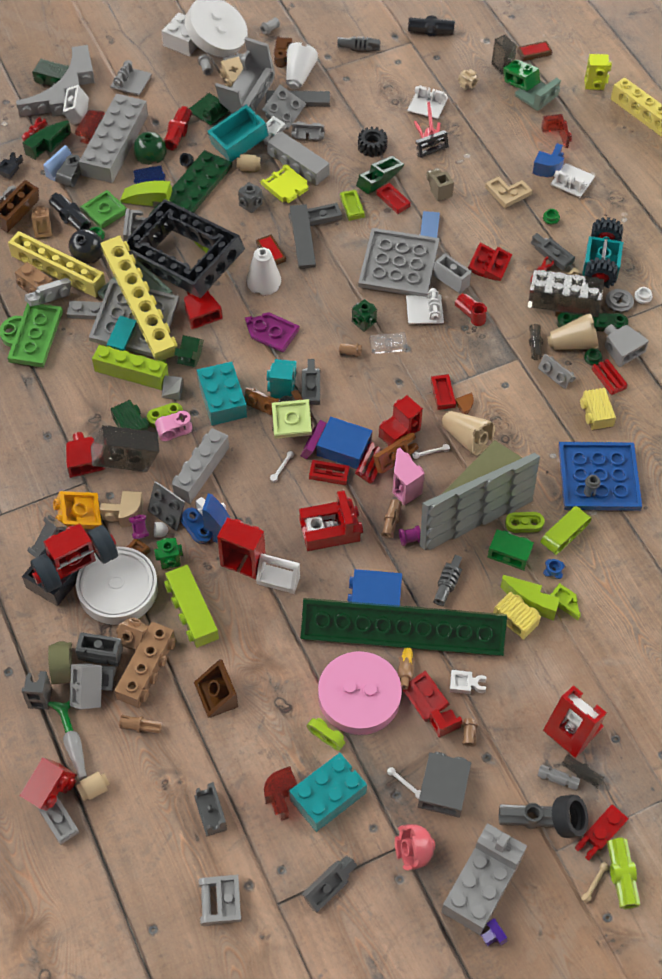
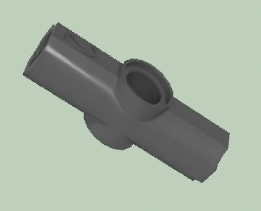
(518, 815)

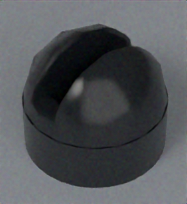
(186, 157)

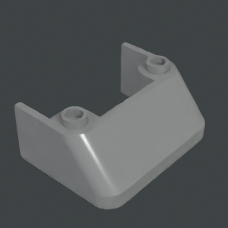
(252, 81)

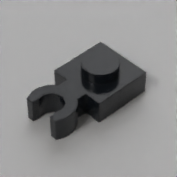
(11, 166)

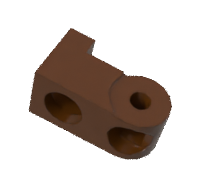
(280, 51)

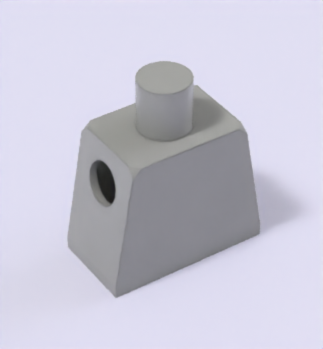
(624, 344)

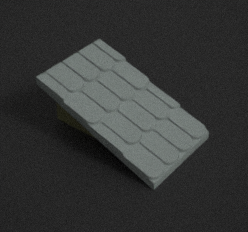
(486, 490)

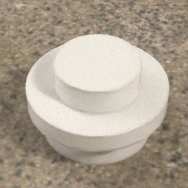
(643, 295)

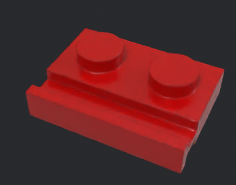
(425, 695)

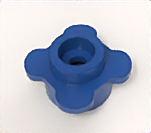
(554, 563)

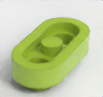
(162, 411)
(524, 521)
(332, 738)

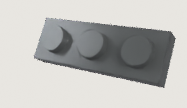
(323, 214)

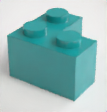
(281, 378)

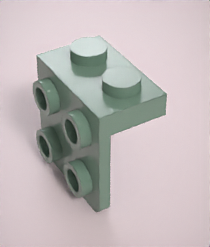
(540, 94)

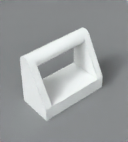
(277, 577)

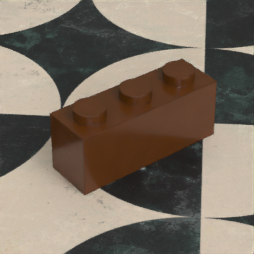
(17, 205)

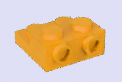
(78, 508)

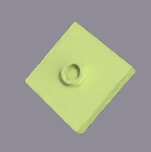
(291, 419)

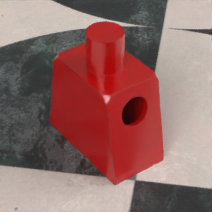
(202, 310)
(79, 456)

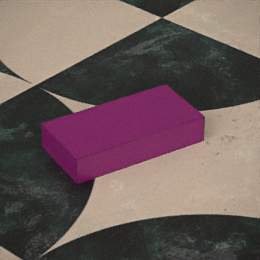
(313, 439)

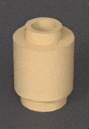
(248, 163)
(93, 786)

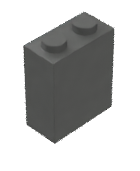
(444, 784)

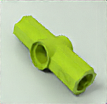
(623, 873)

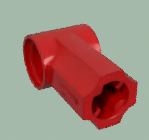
(475, 310)

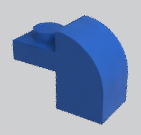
(547, 164)

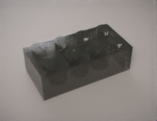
(566, 293)

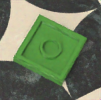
(104, 209)

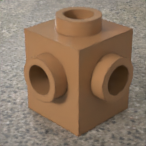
(131, 632)

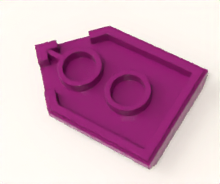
(272, 330)

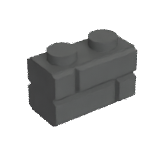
(99, 649)

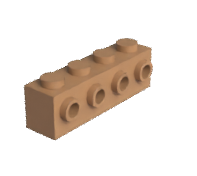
(145, 664)

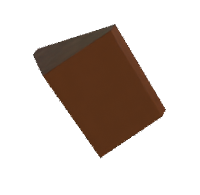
(216, 690)

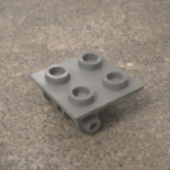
(130, 79)
(283, 106)

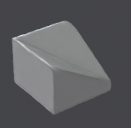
(172, 387)

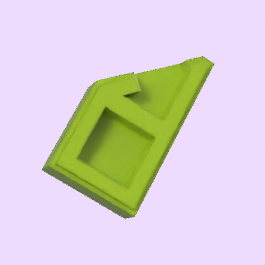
(567, 601)

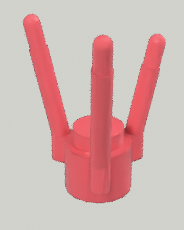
(429, 131)

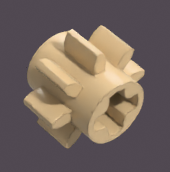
(468, 79)

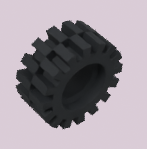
(372, 135)

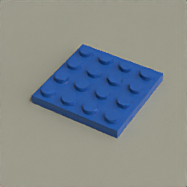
(614, 466)

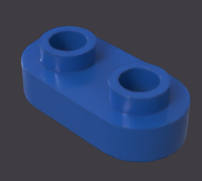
(194, 526)

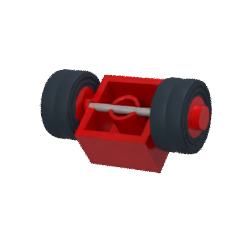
(71, 552)

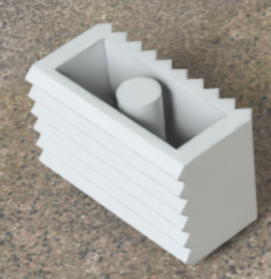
(75, 104)

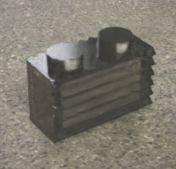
(503, 52)

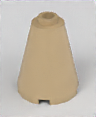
(575, 335)
(469, 430)

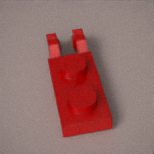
(602, 831)

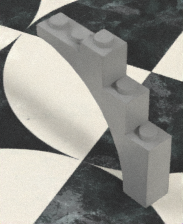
(53, 99)

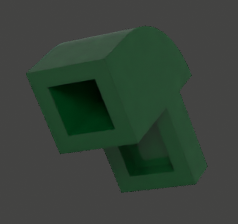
(189, 351)

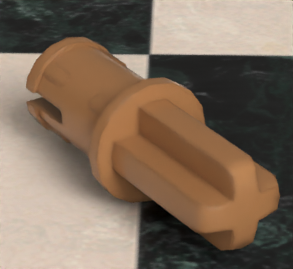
(139, 724)

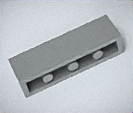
(298, 157)

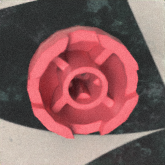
(414, 846)

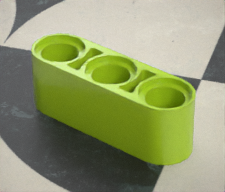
(565, 530)

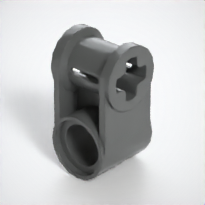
(69, 171)

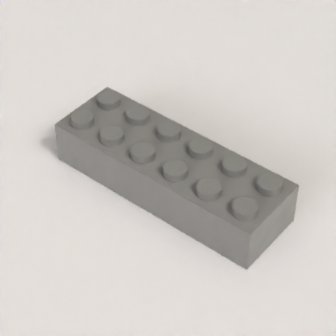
(113, 138)

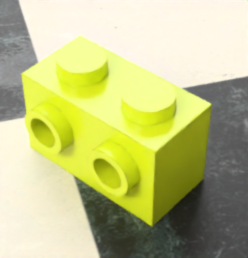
(597, 71)

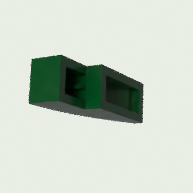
(46, 139)
(379, 174)

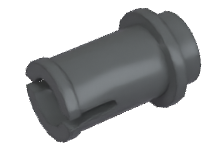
(592, 483)

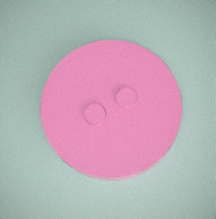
(359, 693)

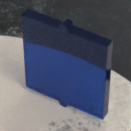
(149, 174)

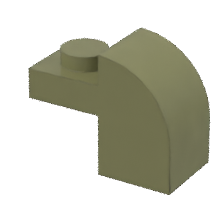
(60, 662)

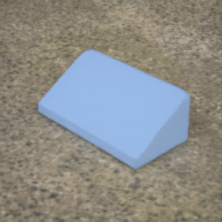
(55, 162)

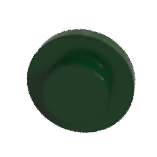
(593, 356)

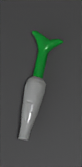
(71, 738)

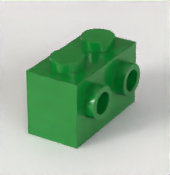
(521, 75)

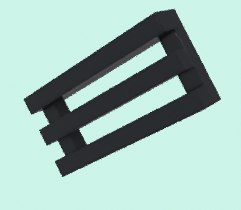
(432, 140)

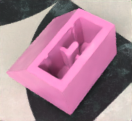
(407, 478)

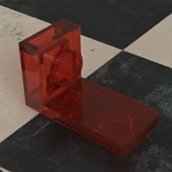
(557, 123)

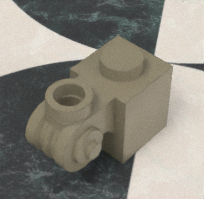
(440, 183)

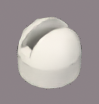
(160, 529)

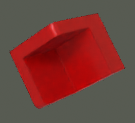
(444, 722)

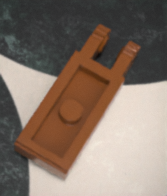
(386, 458)

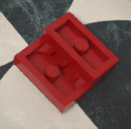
(489, 262)

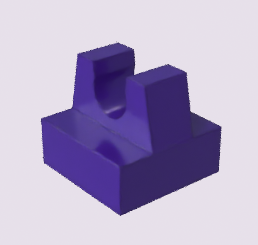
(494, 934)

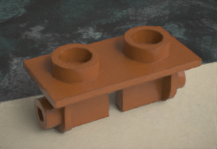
(259, 400)

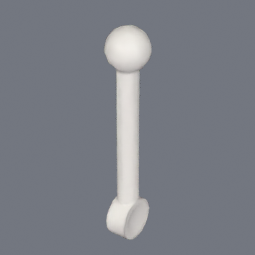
(445, 448)
(274, 477)
(392, 772)

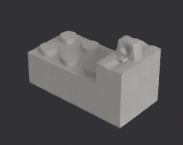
(484, 879)

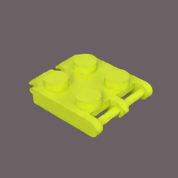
(286, 185)

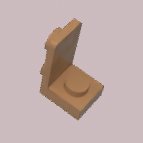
(41, 222)

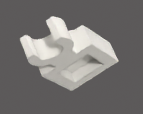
(274, 126)
(463, 682)

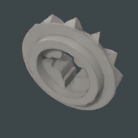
(615, 295)

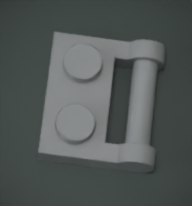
(227, 900)

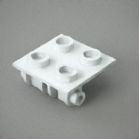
(419, 103)
(572, 180)
(425, 309)

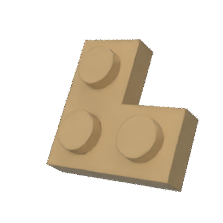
(506, 194)

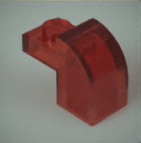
(277, 788)

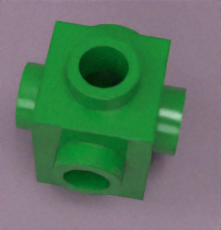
(168, 553)

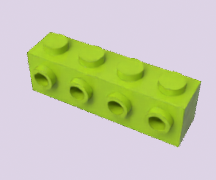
(130, 367)
(191, 606)

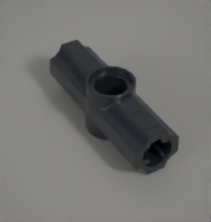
(431, 25)
(69, 212)

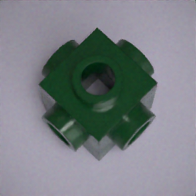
(364, 315)

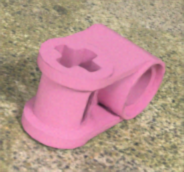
(172, 426)

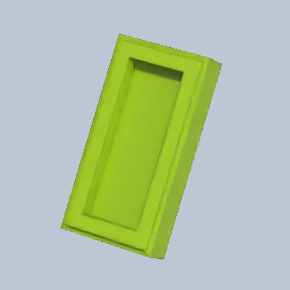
(352, 205)

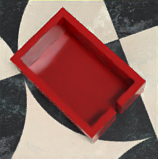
(238, 540)

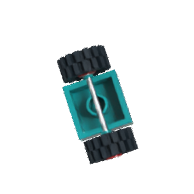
(604, 251)

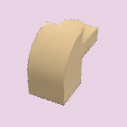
(130, 506)

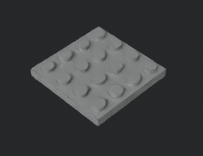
(399, 262)
(115, 304)

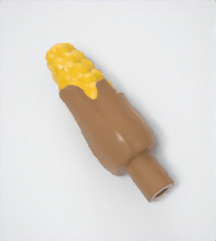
(406, 668)

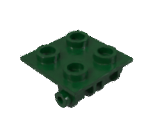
(209, 109)

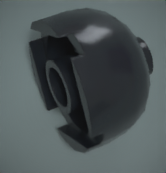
(85, 246)

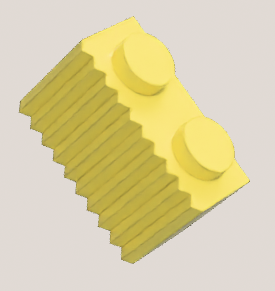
(598, 408)
(520, 617)

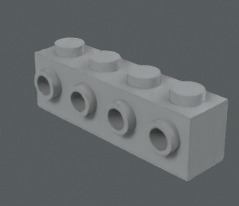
(200, 465)

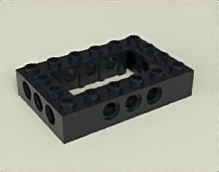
(222, 244)

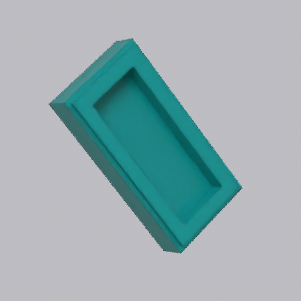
(122, 333)

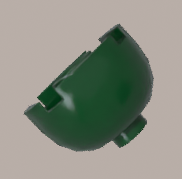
(149, 148)

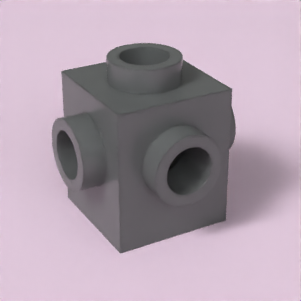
(250, 197)

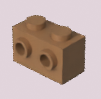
(30, 278)

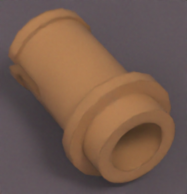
(350, 349)
(469, 732)

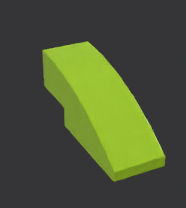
(147, 193)
(532, 596)

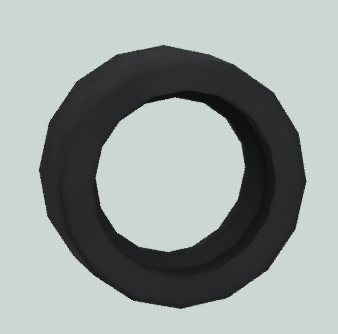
(561, 819)

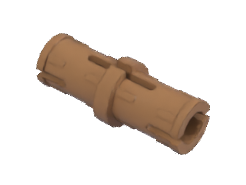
(391, 518)

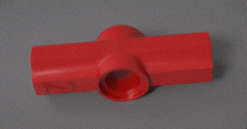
(177, 128)

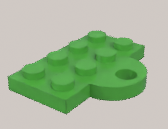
(31, 334)

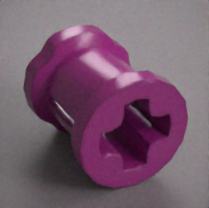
(139, 526)
(410, 535)

